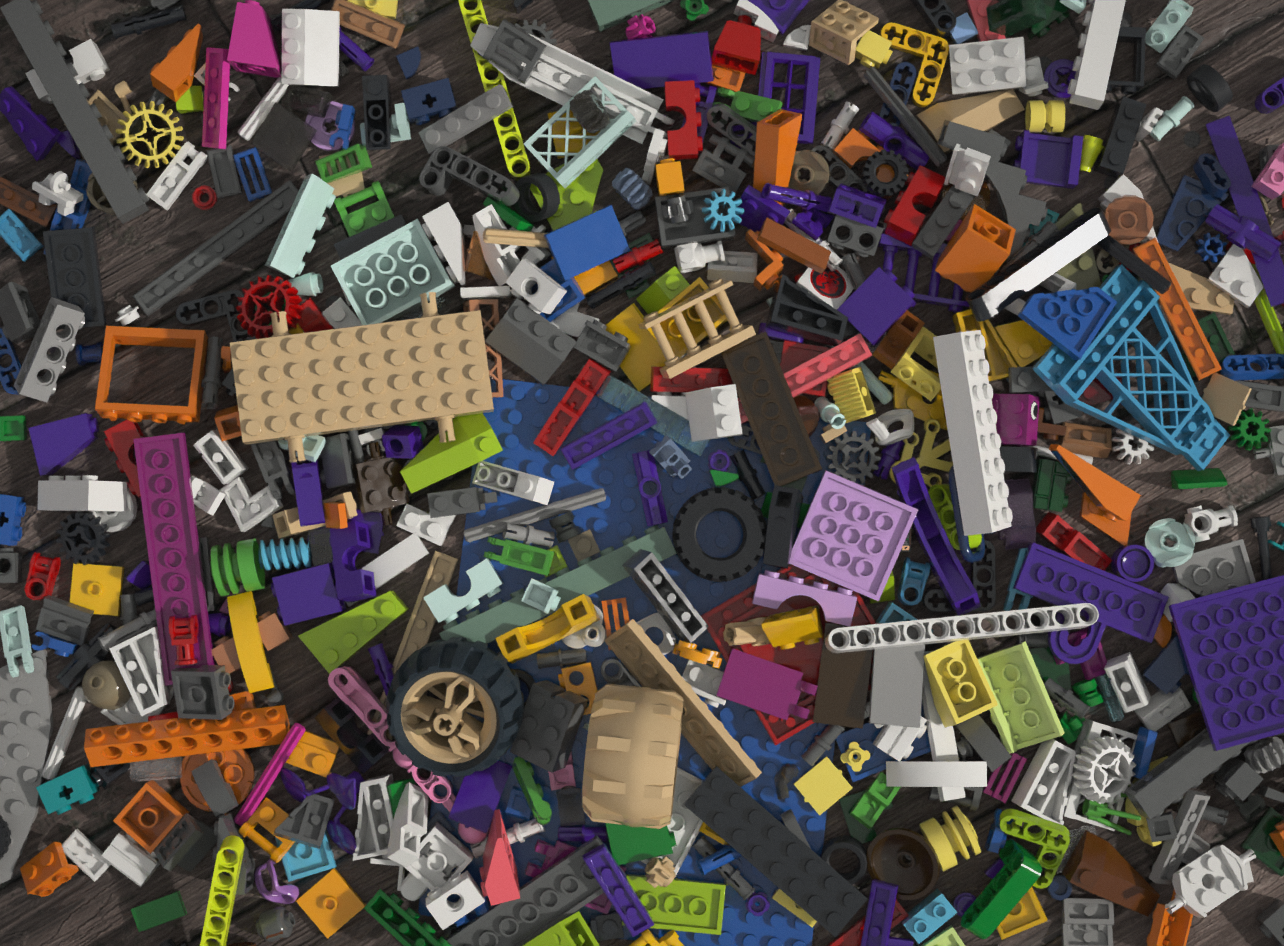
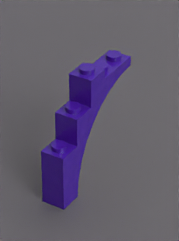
(934, 540)

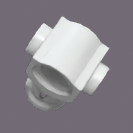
(694, 256)
(1210, 520)

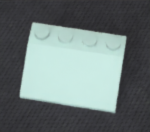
(300, 226)
(391, 274)

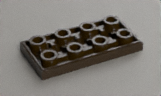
(842, 683)

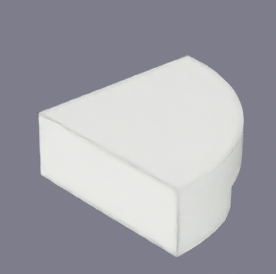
(798, 38)

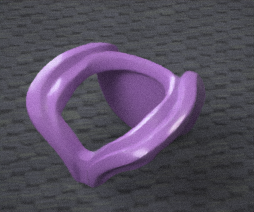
(280, 894)

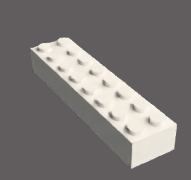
(973, 432)

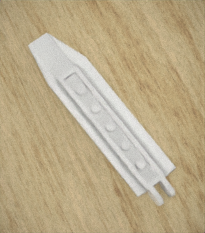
(563, 75)

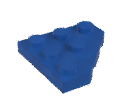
(1068, 317)

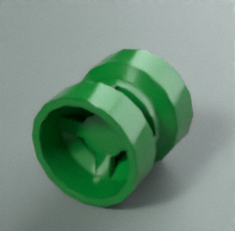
(1087, 692)

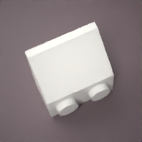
(713, 413)

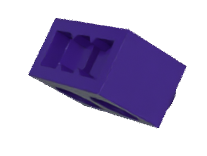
(857, 205)

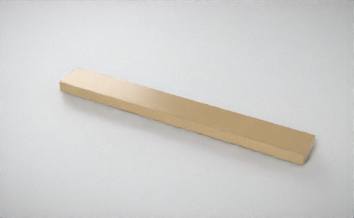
(422, 618)

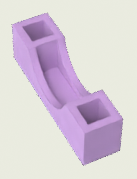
(836, 605)

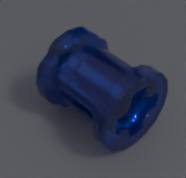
(89, 353)

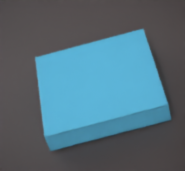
(306, 860)

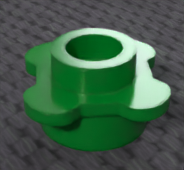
(691, 12)

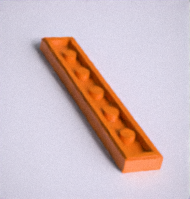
(1180, 313)

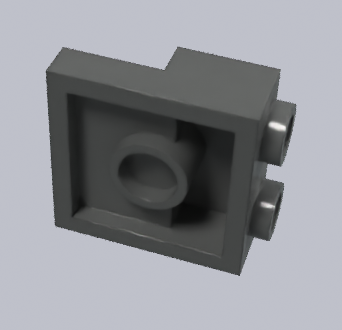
(202, 692)

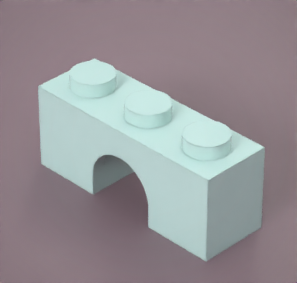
(446, 604)

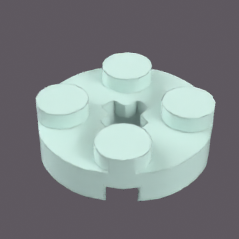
(1175, 531)

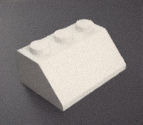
(310, 47)

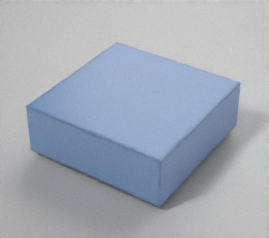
(963, 30)

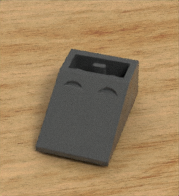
(227, 827)

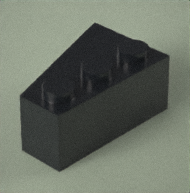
(803, 315)

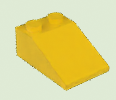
(691, 317)
(793, 627)

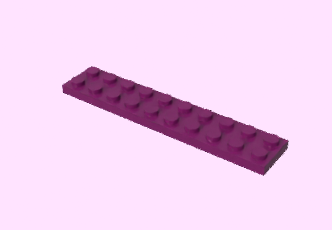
(172, 543)

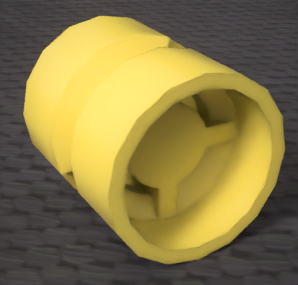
(1045, 116)

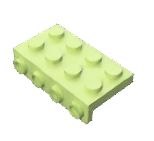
(1023, 707)

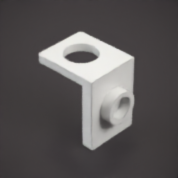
(385, 861)

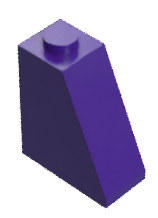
(62, 441)

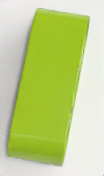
(946, 515)

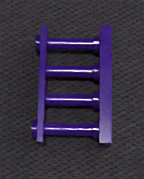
(891, 246)

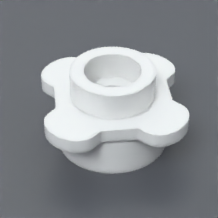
(127, 315)

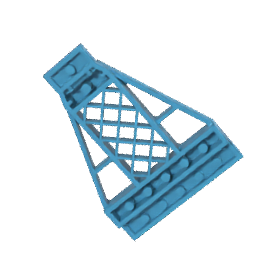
(1192, 431)

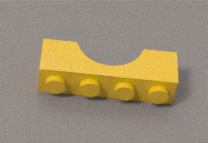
(565, 621)

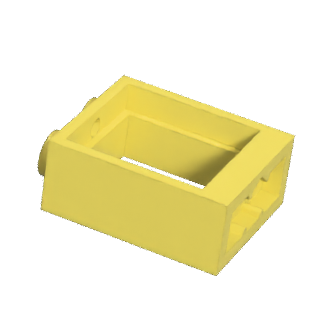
(909, 369)

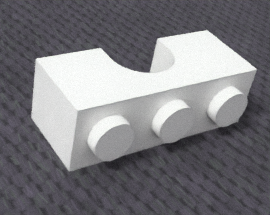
(87, 62)

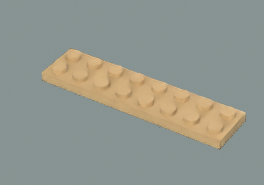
(698, 723)

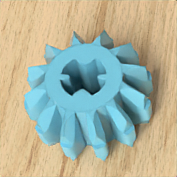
(714, 207)

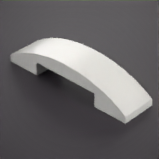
(936, 773)

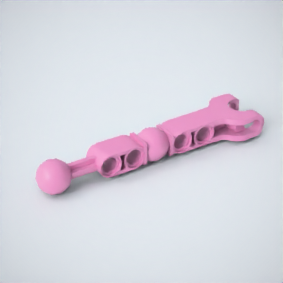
(362, 700)

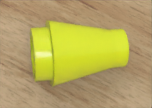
(1091, 150)

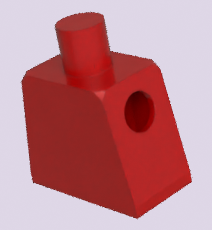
(738, 46)

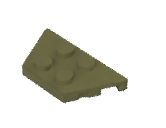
(1083, 268)

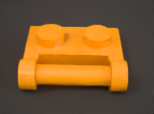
(270, 817)

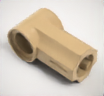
(746, 633)

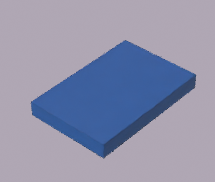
(587, 242)

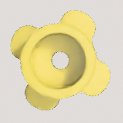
(847, 757)

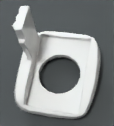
(880, 426)
(656, 620)

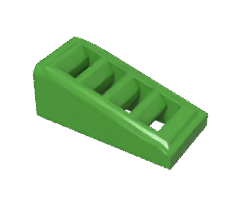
(362, 156)

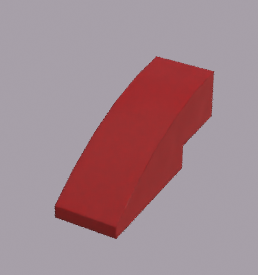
(1071, 542)

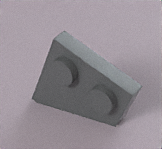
(307, 821)

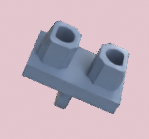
(671, 457)

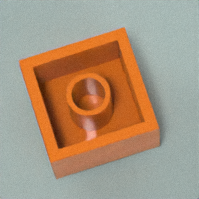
(150, 815)

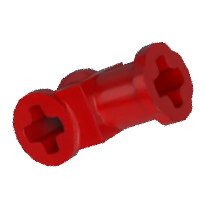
(184, 638)

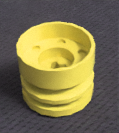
(951, 837)

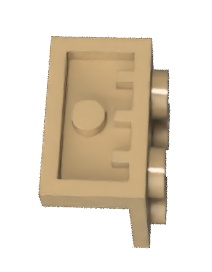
(838, 30)

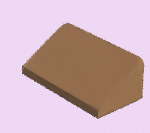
(1087, 440)

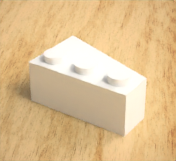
(1047, 781)

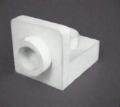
(1035, 77)

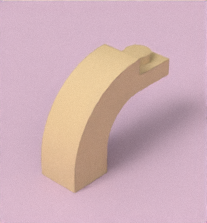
(288, 522)

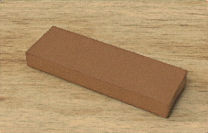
(369, 23)

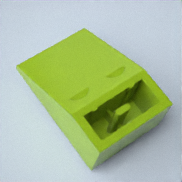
(568, 932)

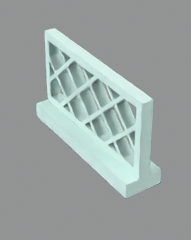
(589, 152)

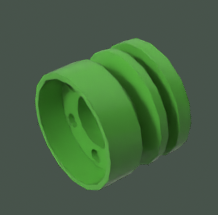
(232, 568)

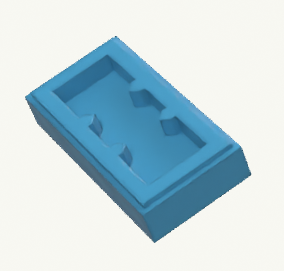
(18, 235)

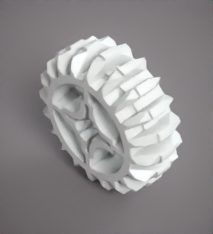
(1093, 780)

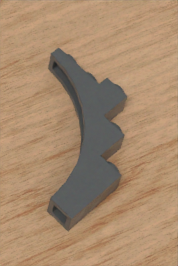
(1004, 179)

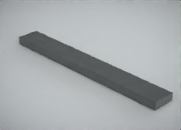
(217, 249)

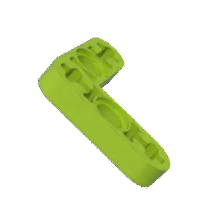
(1047, 843)

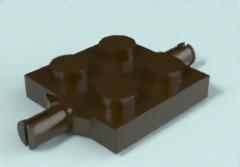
(380, 484)

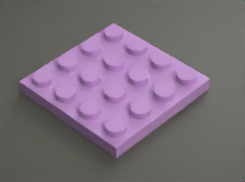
(852, 535)

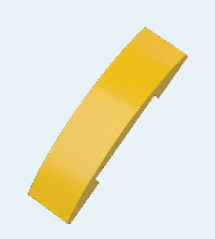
(249, 642)

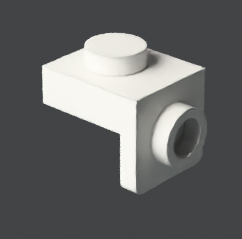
(206, 496)

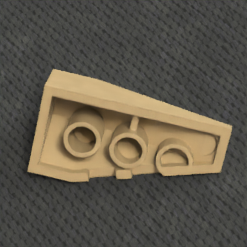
(977, 112)

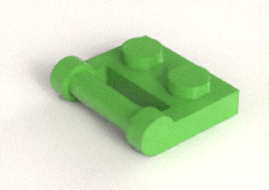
(368, 215)

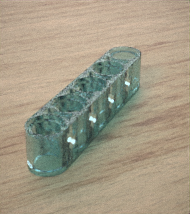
(668, 422)

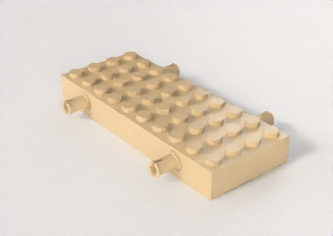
(361, 377)

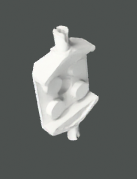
(1226, 877)

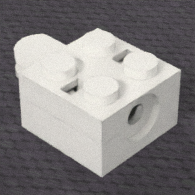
(438, 857)

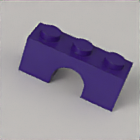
(346, 544)

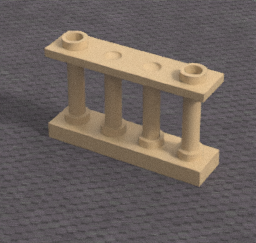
(695, 353)

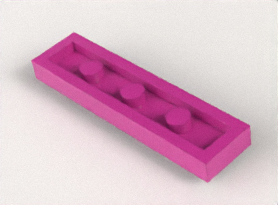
(216, 98)

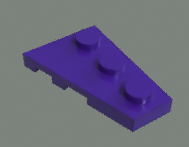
(30, 127)

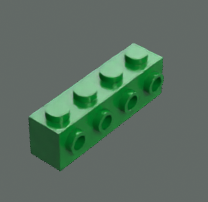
(401, 922)

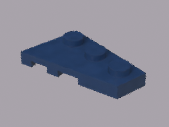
(1186, 213)

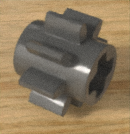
(678, 208)

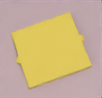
(823, 785)

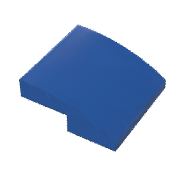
(572, 297)

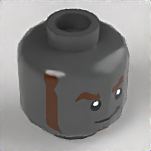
(275, 924)

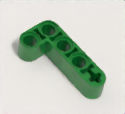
(1004, 890)

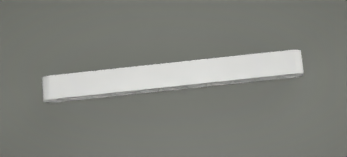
(973, 623)

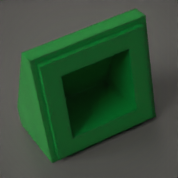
(722, 478)

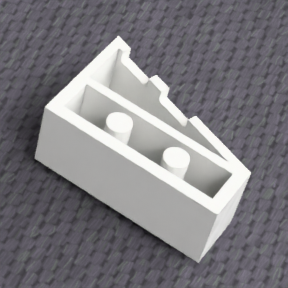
(82, 494)
(143, 670)
(374, 818)

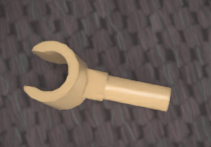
(122, 90)

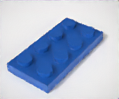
(878, 758)

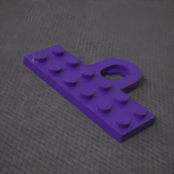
(1069, 581)

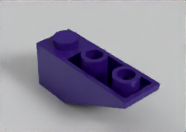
(308, 492)

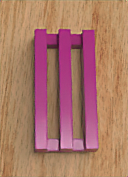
(1011, 782)

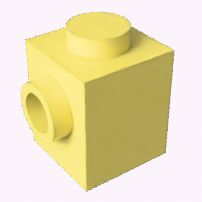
(873, 50)

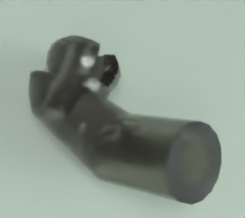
(782, 778)

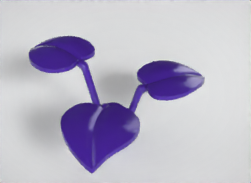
(345, 790)

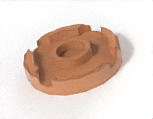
(1129, 219)

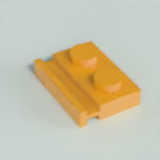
(314, 754)

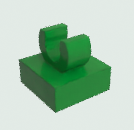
(1071, 726)

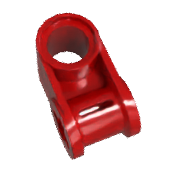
(42, 575)

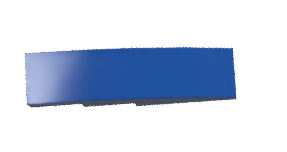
(79, 182)

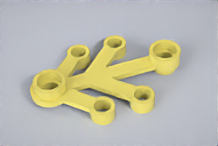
(927, 455)

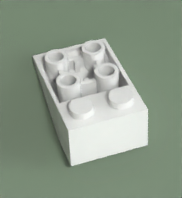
(447, 231)

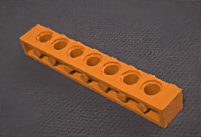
(185, 736)

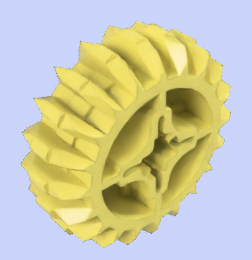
(170, 130)

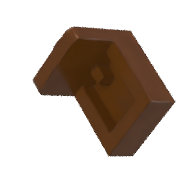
(1049, 431)

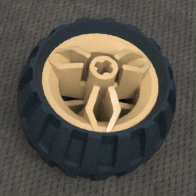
(441, 733)

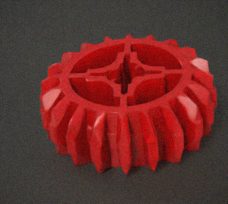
(282, 291)

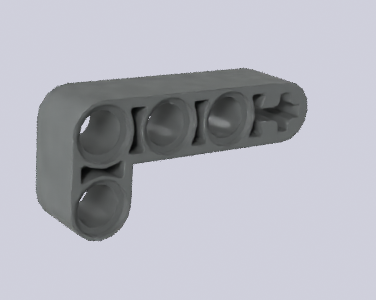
(473, 178)

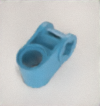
(913, 580)

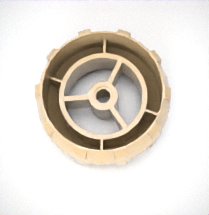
(632, 756)

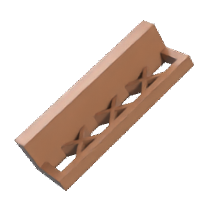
(473, 305)

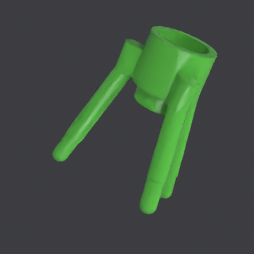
(1095, 810)

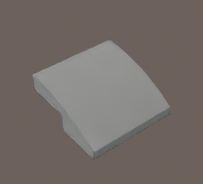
(1087, 922)

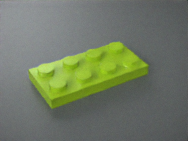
(682, 904)

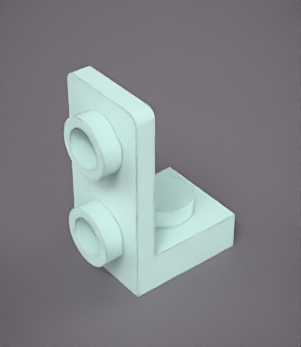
(1168, 24)
(399, 125)

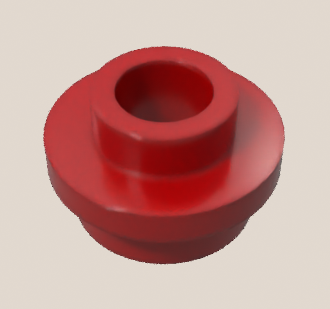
(199, 192)

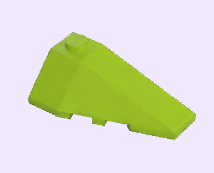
(438, 460)

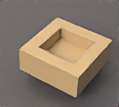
(831, 433)

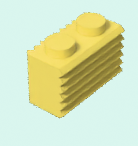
(851, 394)

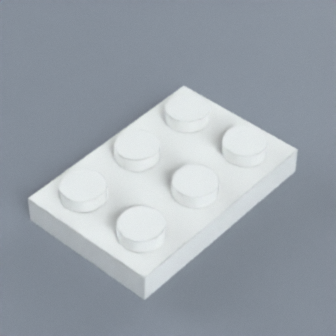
(988, 65)

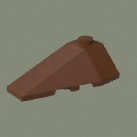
(1106, 873)

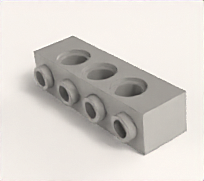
(56, 314)

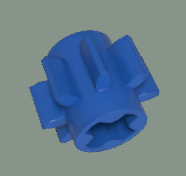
(1214, 241)

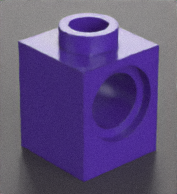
(402, 441)

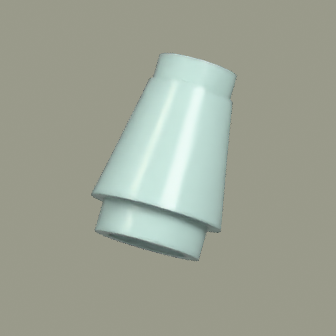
(308, 284)

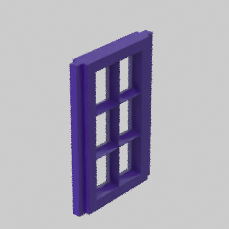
(810, 87)

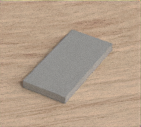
(897, 683)

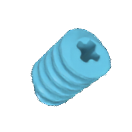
(285, 554)

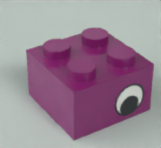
(1016, 418)

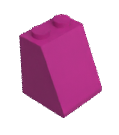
(253, 42)

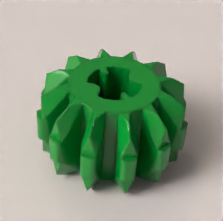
(1255, 436)

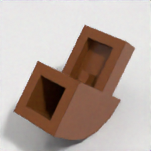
(898, 339)

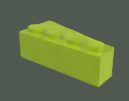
(348, 633)

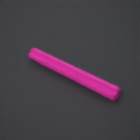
(270, 773)

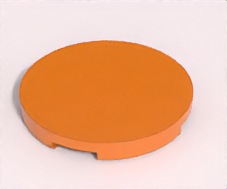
(235, 768)

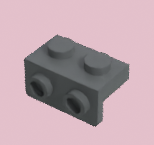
(602, 345)

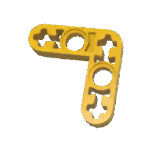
(924, 51)

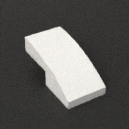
(759, 18)

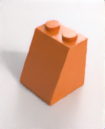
(976, 249)

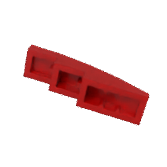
(571, 407)

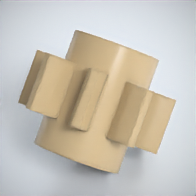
(660, 872)

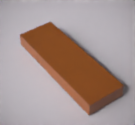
(794, 245)

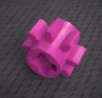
(640, 27)

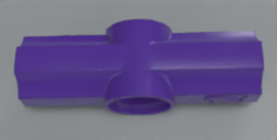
(883, 132)
(1243, 232)
(652, 504)

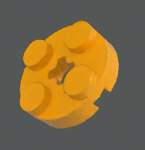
(689, 651)

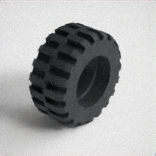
(753, 534)

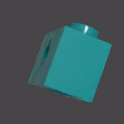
(54, 795)

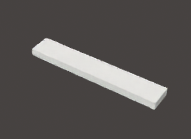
(941, 739)

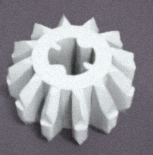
(1126, 450)

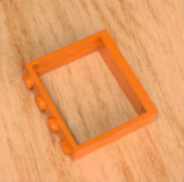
(152, 337)

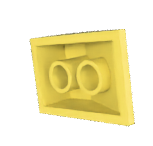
(958, 683)

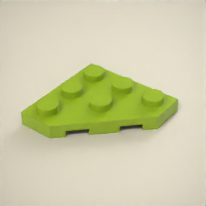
(576, 199)

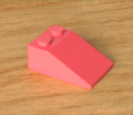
(499, 867)

